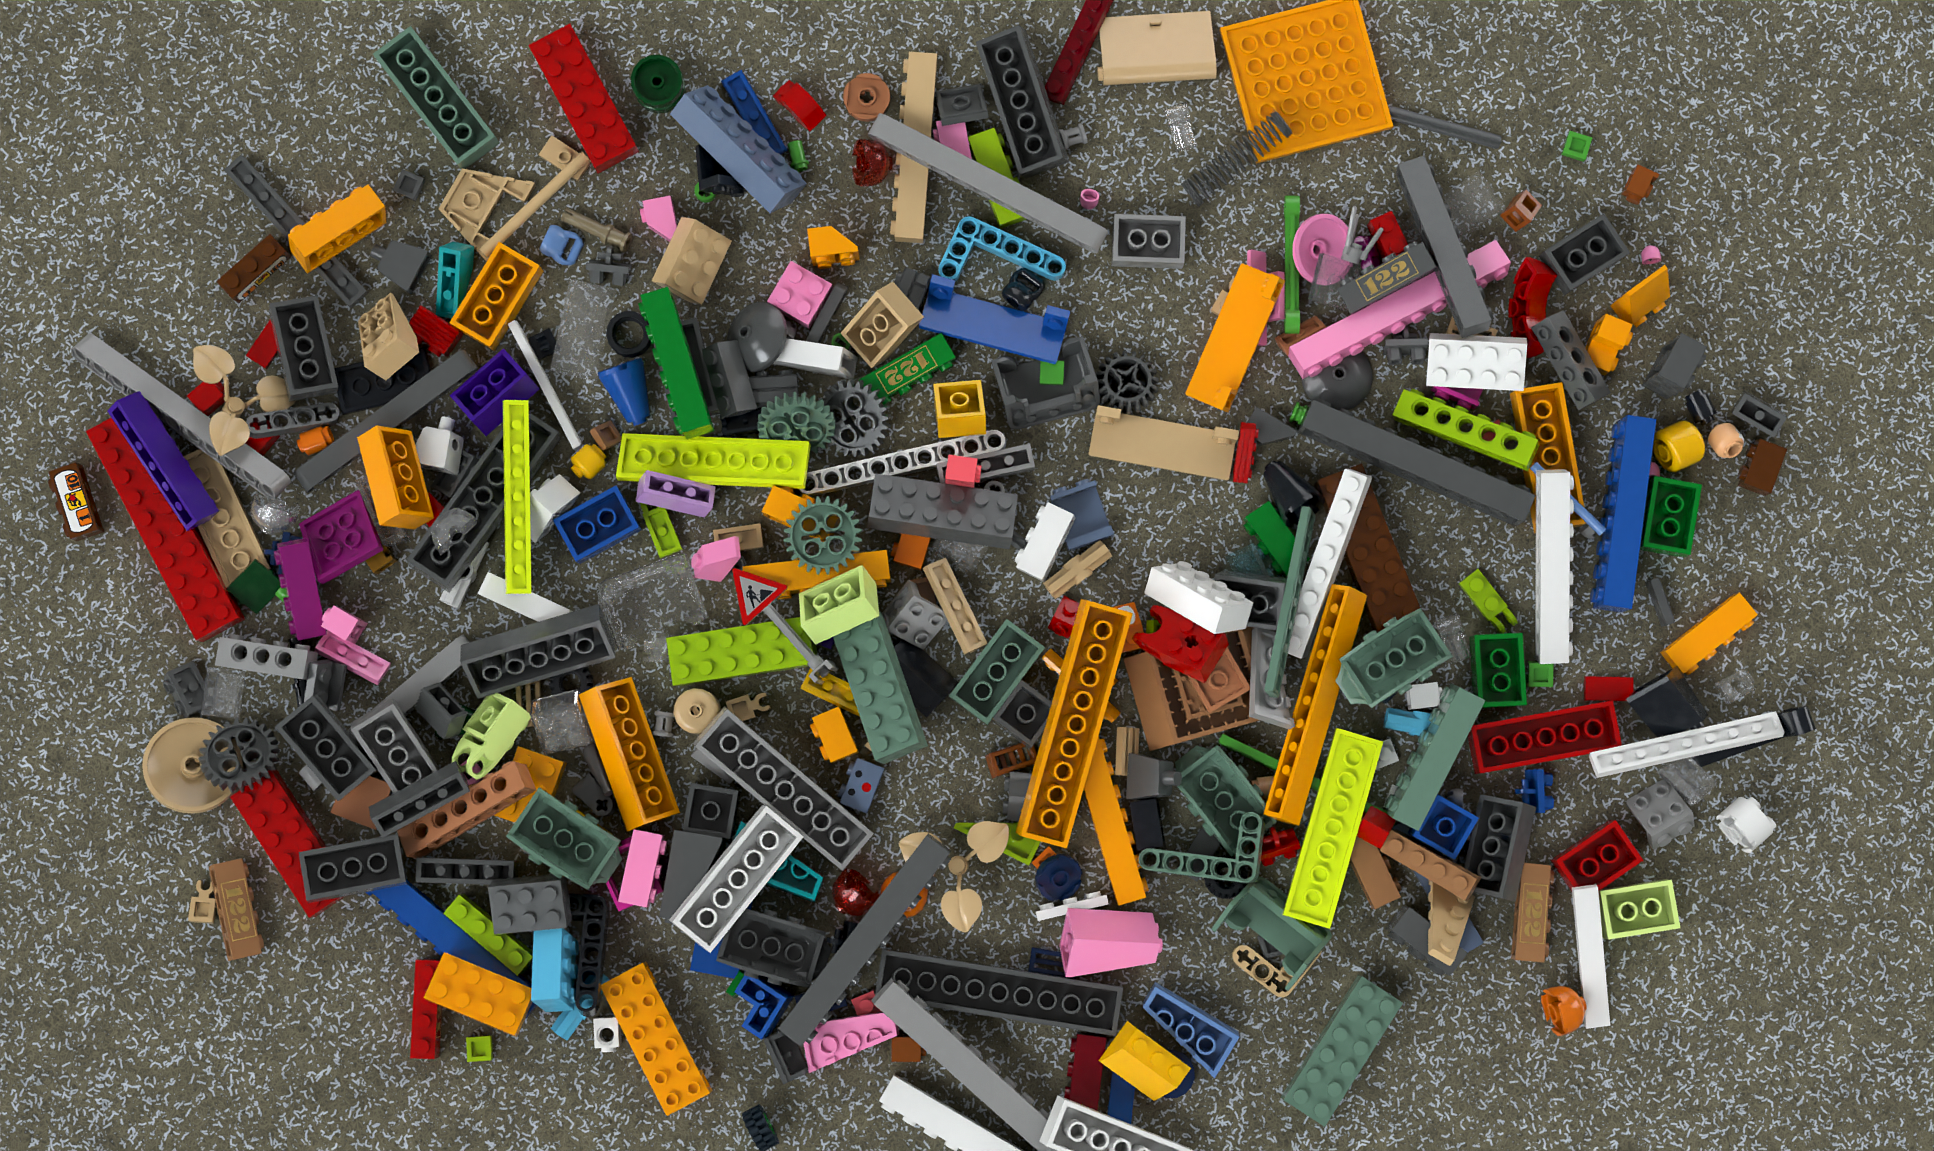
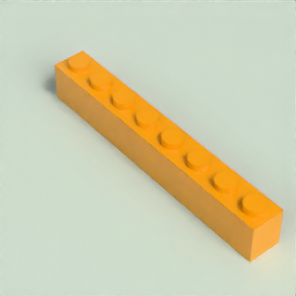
(1111, 829)

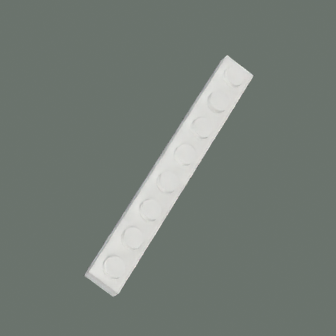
(1686, 744)

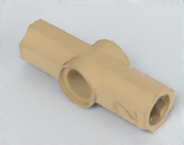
(1077, 569)

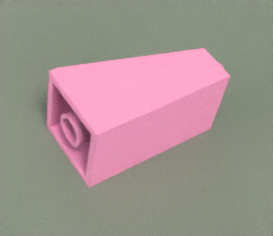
(1107, 940)

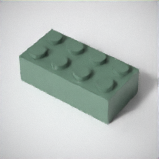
(996, 672)

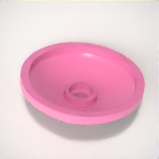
(1324, 233)

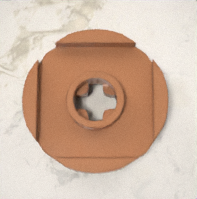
(857, 87)

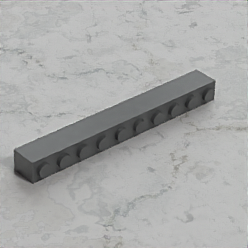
(864, 940)

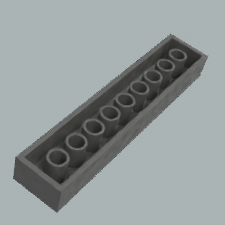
(1416, 463)
(1005, 992)

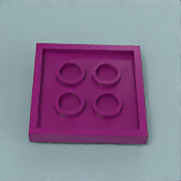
(340, 537)

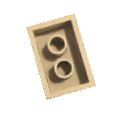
(691, 260)
(882, 324)

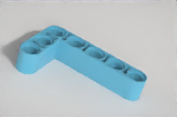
(1019, 258)

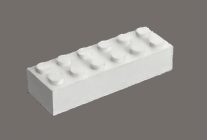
(736, 878)
(1085, 1129)

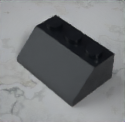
(924, 677)

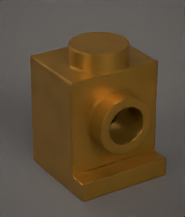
(381, 561)

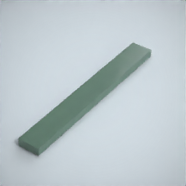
(1290, 602)

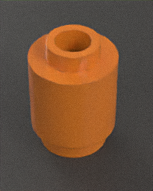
(315, 440)

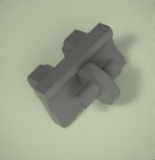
(598, 268)
(1405, 344)

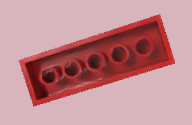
(583, 98)
(1543, 737)
(282, 832)

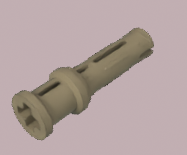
(606, 233)

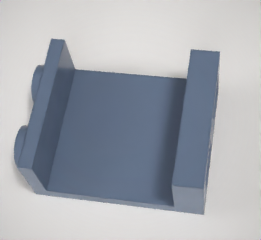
(1087, 508)

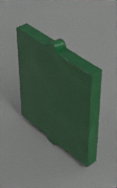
(255, 586)

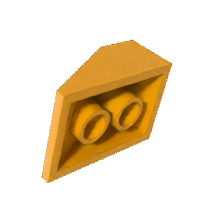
(1643, 298)

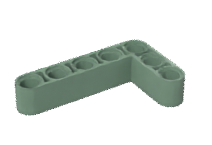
(1211, 862)

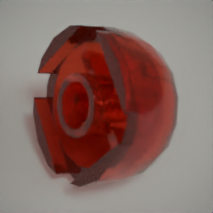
(871, 163)
(852, 893)

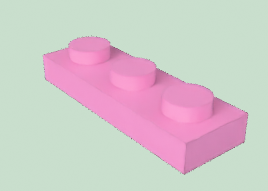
(353, 656)

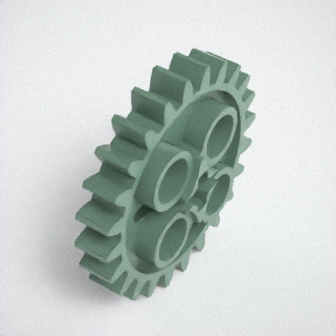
(797, 420)
(825, 557)

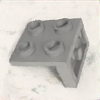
(913, 616)

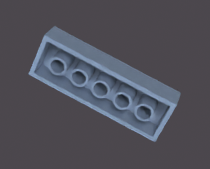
(738, 148)

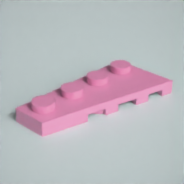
(846, 1037)

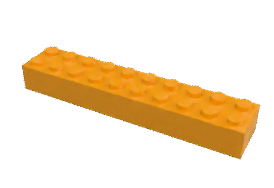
(1073, 723)

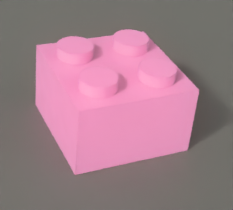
(800, 294)

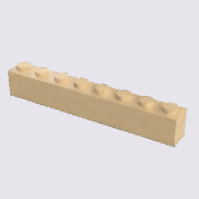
(913, 177)

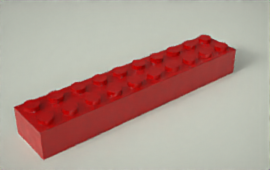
(176, 552)

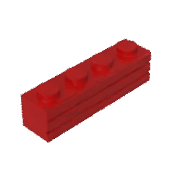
(1244, 452)

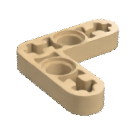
(1282, 975)

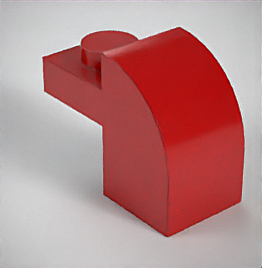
(800, 105)

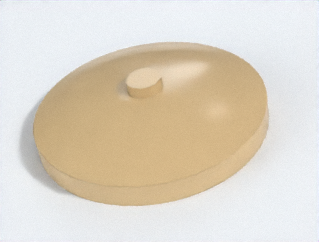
(174, 769)

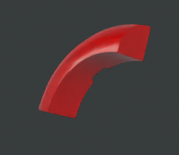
(1529, 301)

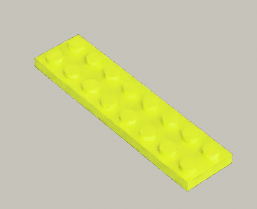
(715, 460)
(1332, 828)

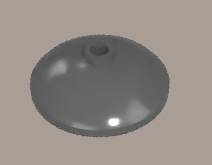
(760, 335)
(1344, 391)

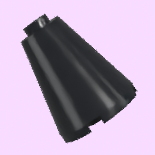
(1290, 492)

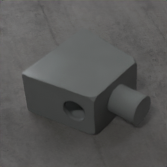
(401, 263)
(1150, 777)

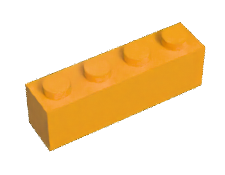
(1709, 633)

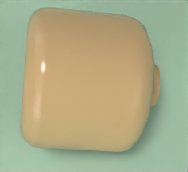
(688, 702)

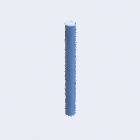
(1578, 508)

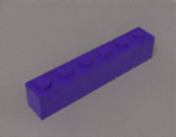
(163, 460)

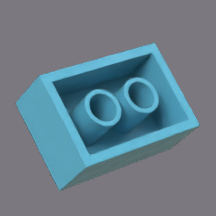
(554, 970)

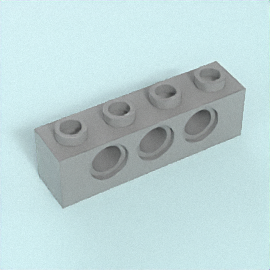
(231, 655)

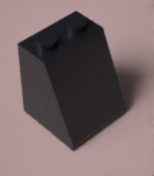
(1668, 704)

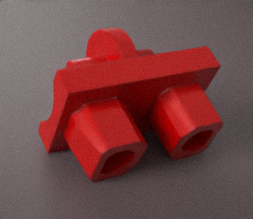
(1278, 843)

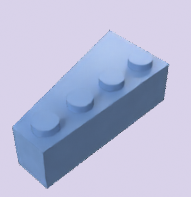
(1192, 1028)

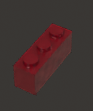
(1085, 1069)

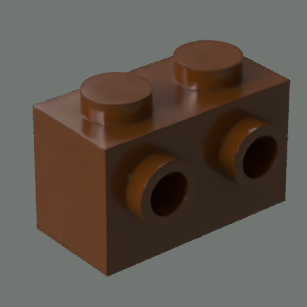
(1761, 467)

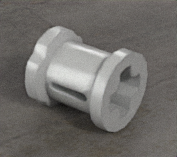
(1081, 138)
(659, 724)

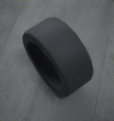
(611, 334)

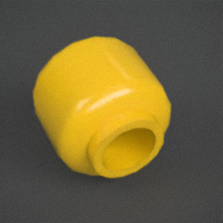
(588, 461)

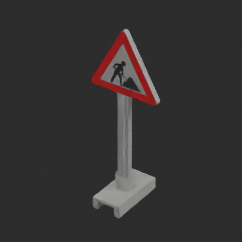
(756, 595)

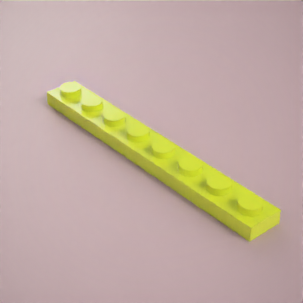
(517, 496)

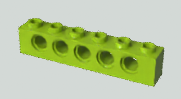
(1519, 457)

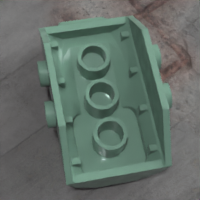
(1391, 660)
(1220, 794)
(566, 840)

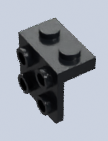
(714, 177)

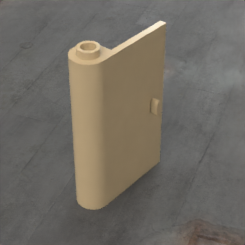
(1157, 48)

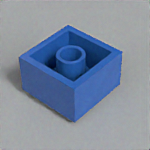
(1446, 827)

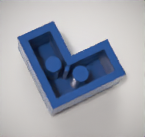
(768, 1001)

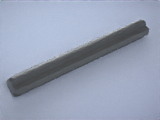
(1445, 127)

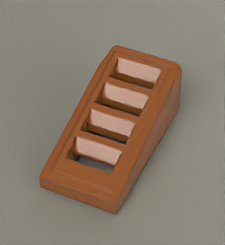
(992, 764)

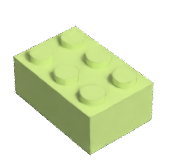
(838, 604)
(1638, 909)

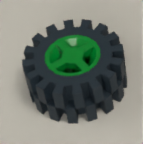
(760, 1128)

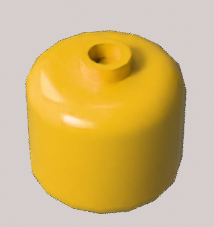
(1678, 446)

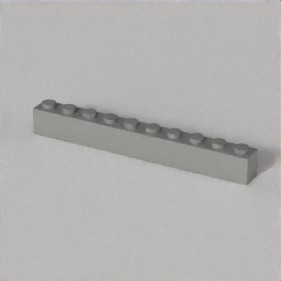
(963, 1061)

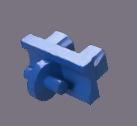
(1533, 789)

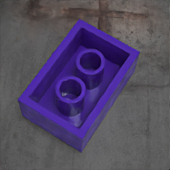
(485, 391)

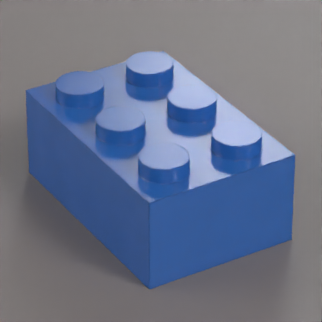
(597, 524)

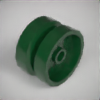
(654, 70)

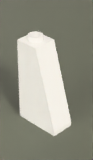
(818, 358)
(525, 604)

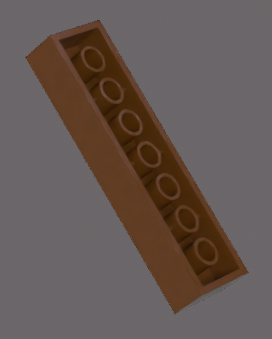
(1373, 558)

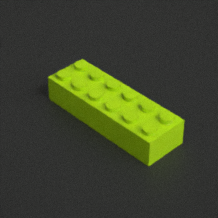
(735, 652)

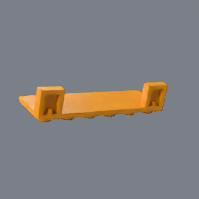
(1235, 337)
(655, 1039)

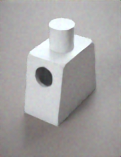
(440, 447)

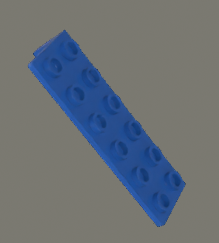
(992, 323)

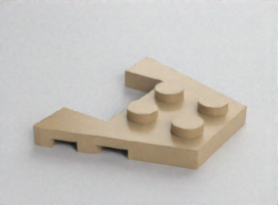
(474, 199)

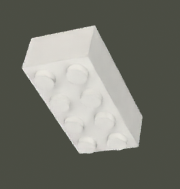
(1476, 362)
(1199, 597)

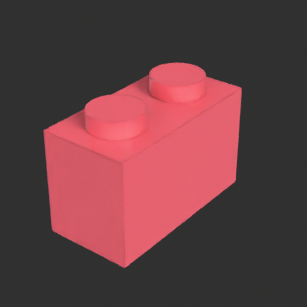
(962, 471)

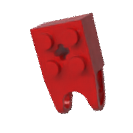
(1182, 644)

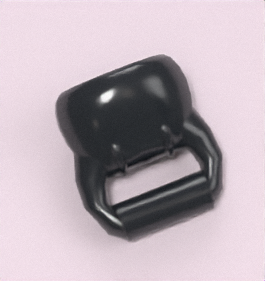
(1020, 295)

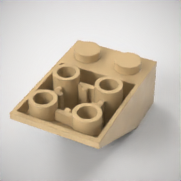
(386, 338)

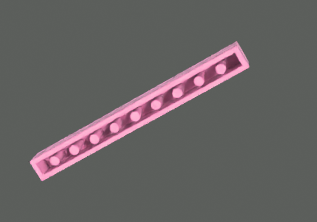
(1389, 315)

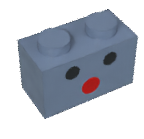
(861, 785)

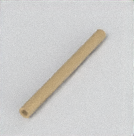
(535, 203)

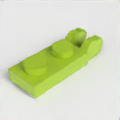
(661, 530)
(1487, 600)

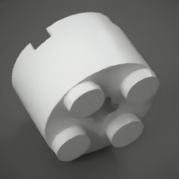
(1745, 823)

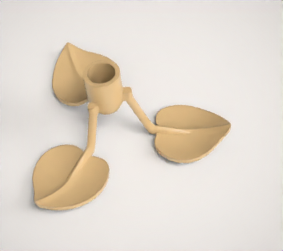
(226, 427)
(989, 843)

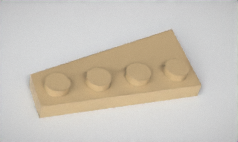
(1448, 922)

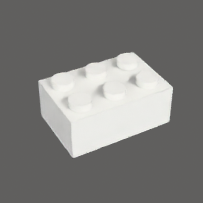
(1044, 541)

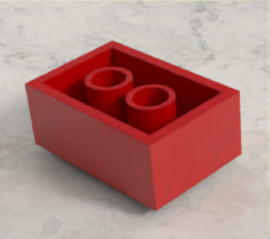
(1597, 857)

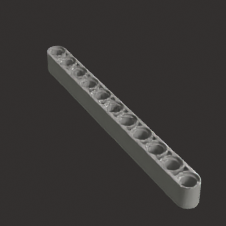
(988, 183)
(178, 414)

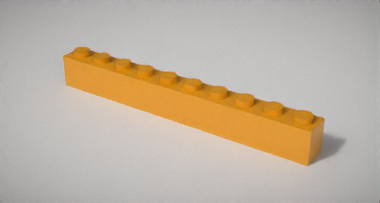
(1314, 705)

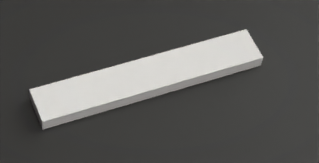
(545, 385)
(1591, 955)

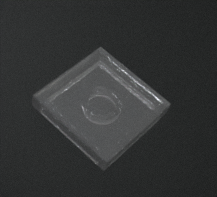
(1326, 280)

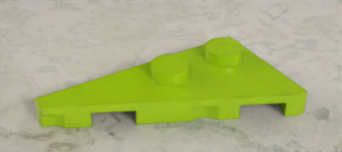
(1018, 847)

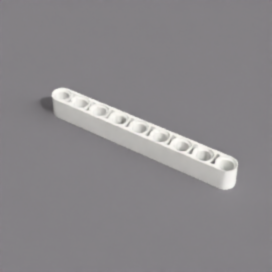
(889, 460)

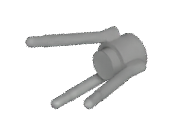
(1352, 251)

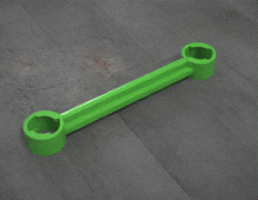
(1292, 311)

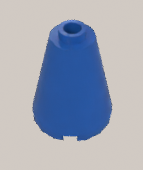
(628, 389)

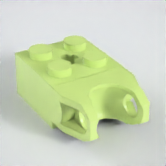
(490, 733)

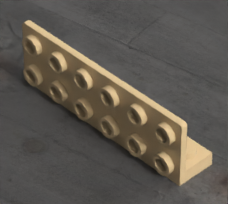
(1162, 444)

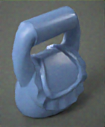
(555, 243)

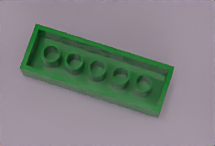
(677, 363)

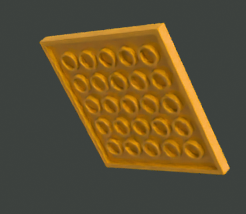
(1310, 69)

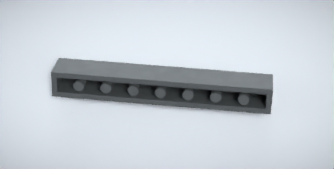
(1442, 243)

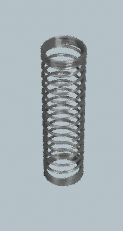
(1275, 118)

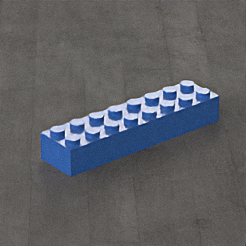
(1623, 513)

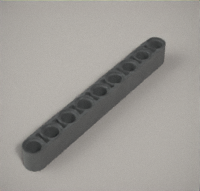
(391, 415)

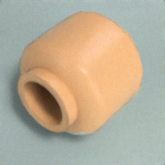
(1726, 440)

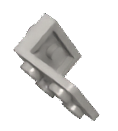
(1661, 813)

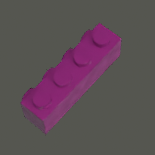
(301, 589)

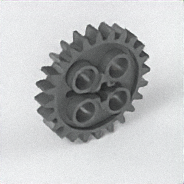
(870, 407)
(217, 763)

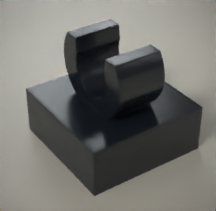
(543, 343)

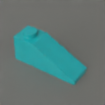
(454, 276)

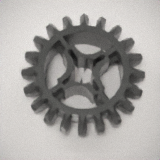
(1133, 387)

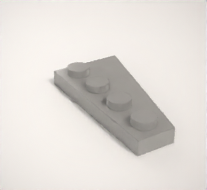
(1261, 705)

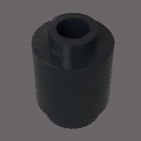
(1700, 407)

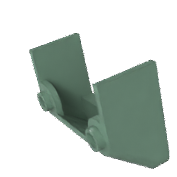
(1261, 909)

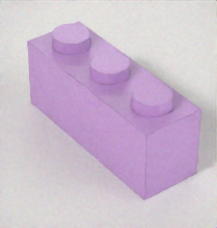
(675, 493)

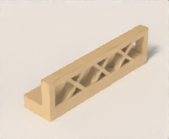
(955, 606)

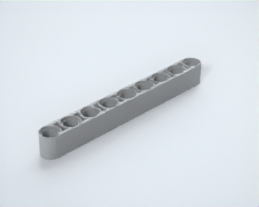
(406, 695)

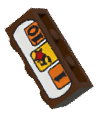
(254, 268)
(75, 502)

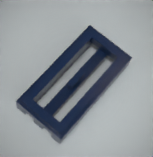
(1033, 959)

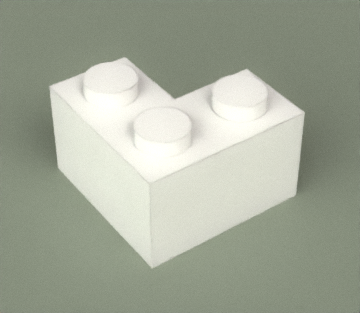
(548, 503)

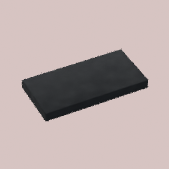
(363, 390)

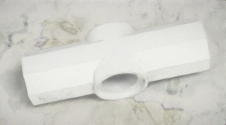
(459, 591)

